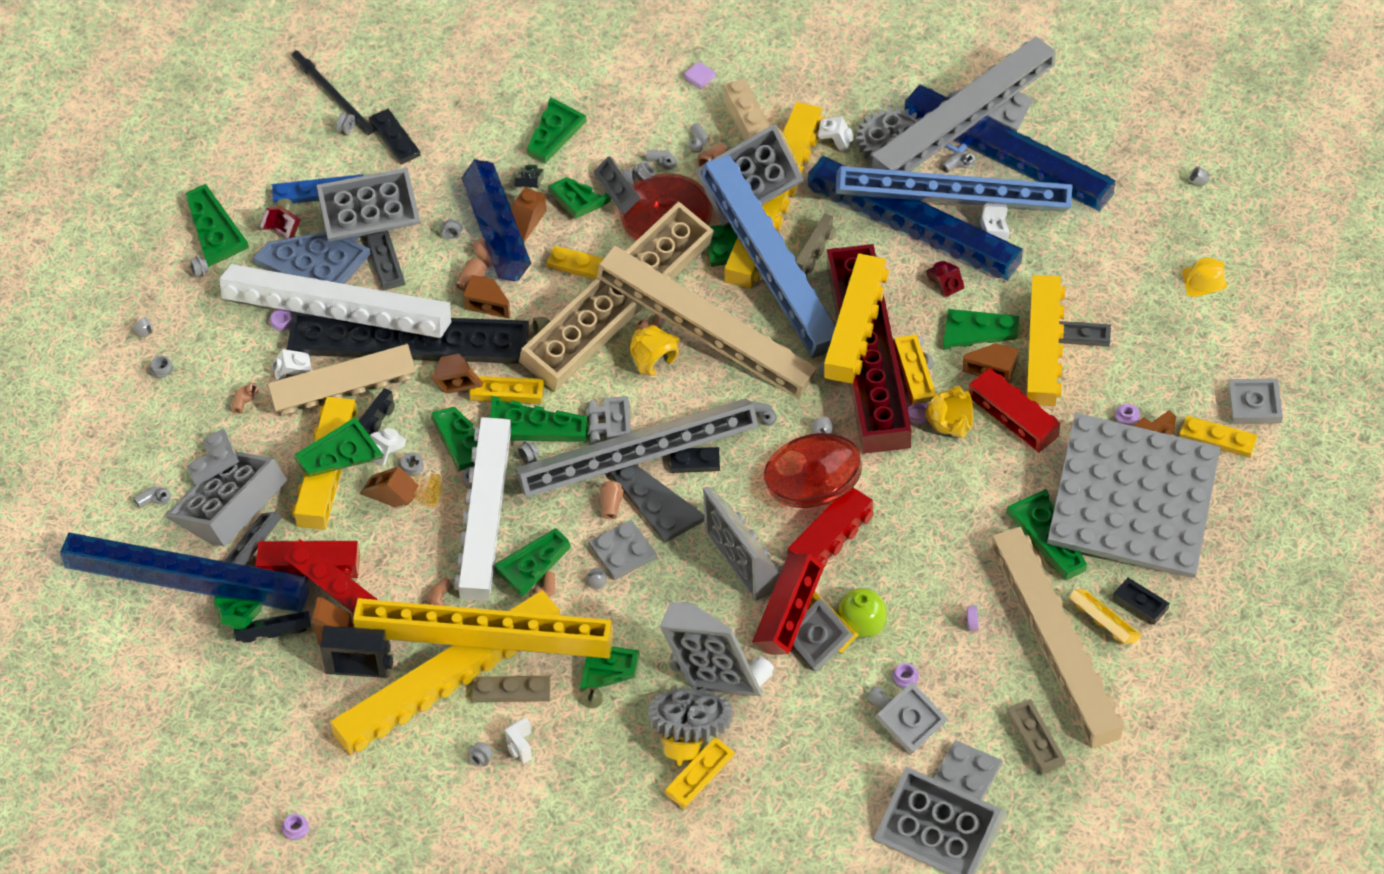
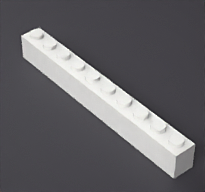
(335, 300)

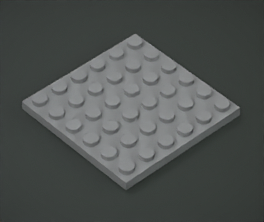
(1134, 495)

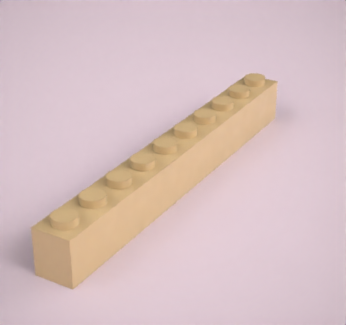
(706, 322)
(1057, 638)

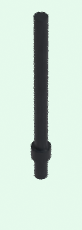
(309, 67)

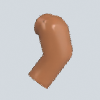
(482, 253)
(657, 321)
(243, 396)
(548, 585)
(436, 592)

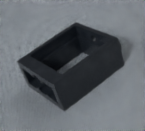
(356, 641)

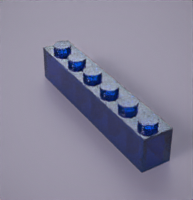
(496, 220)

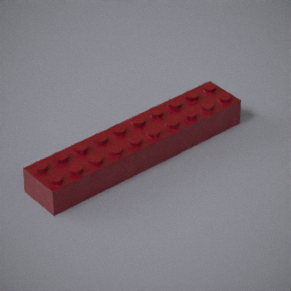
(878, 388)

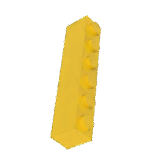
(855, 319)
(1044, 340)
(318, 491)

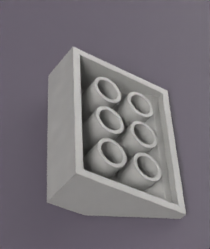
(765, 163)
(368, 204)
(229, 499)
(739, 546)
(707, 651)
(939, 824)

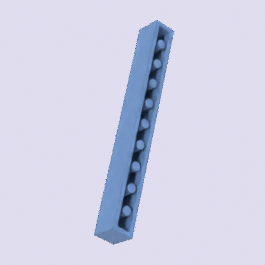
(953, 189)
(770, 254)

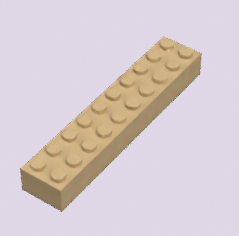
(603, 310)

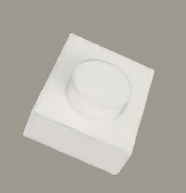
(838, 130)
(994, 220)
(290, 363)
(387, 441)
(517, 744)

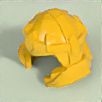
(649, 345)
(951, 412)

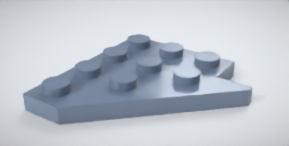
(314, 257)

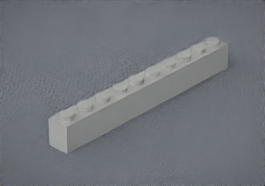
(966, 107)
(636, 447)

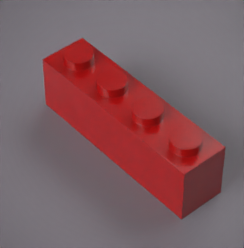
(1014, 410)
(834, 526)
(342, 554)
(326, 575)
(788, 604)

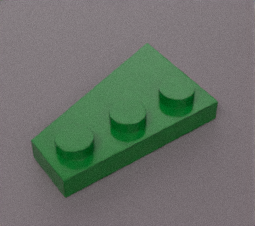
(974, 327)
(339, 449)

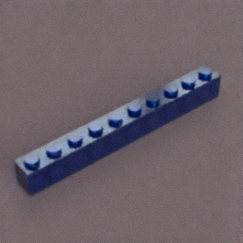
(1022, 153)
(924, 223)
(184, 572)

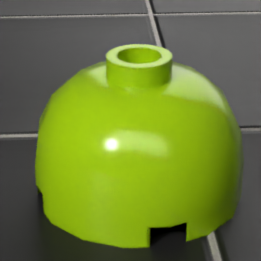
(863, 611)

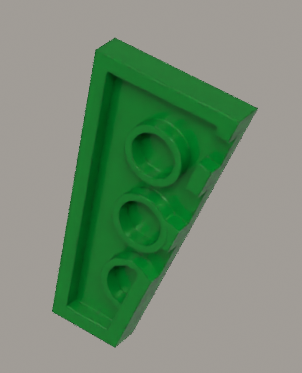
(214, 227)
(539, 424)
(1035, 518)

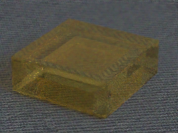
(433, 490)

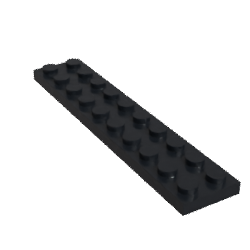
(471, 338)

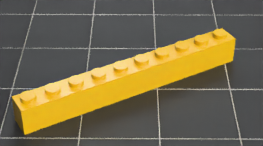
(801, 136)
(486, 628)
(424, 686)

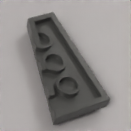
(659, 505)

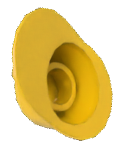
(1204, 277)
(679, 749)

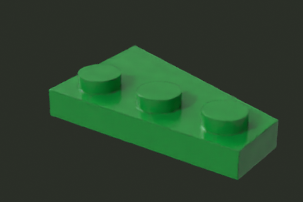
(555, 129)
(457, 435)
(532, 561)

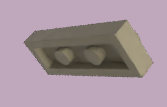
(816, 244)
(511, 689)
(1036, 736)

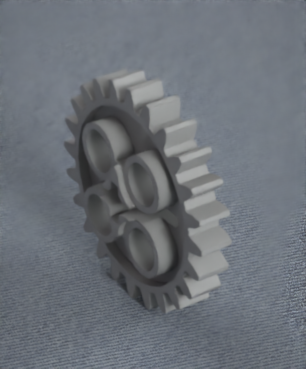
(882, 128)
(678, 716)

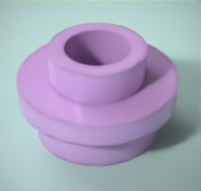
(1123, 418)
(902, 669)
(292, 820)

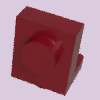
(280, 221)
(947, 276)

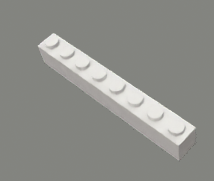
(484, 509)

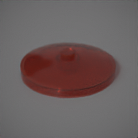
(659, 196)
(813, 470)

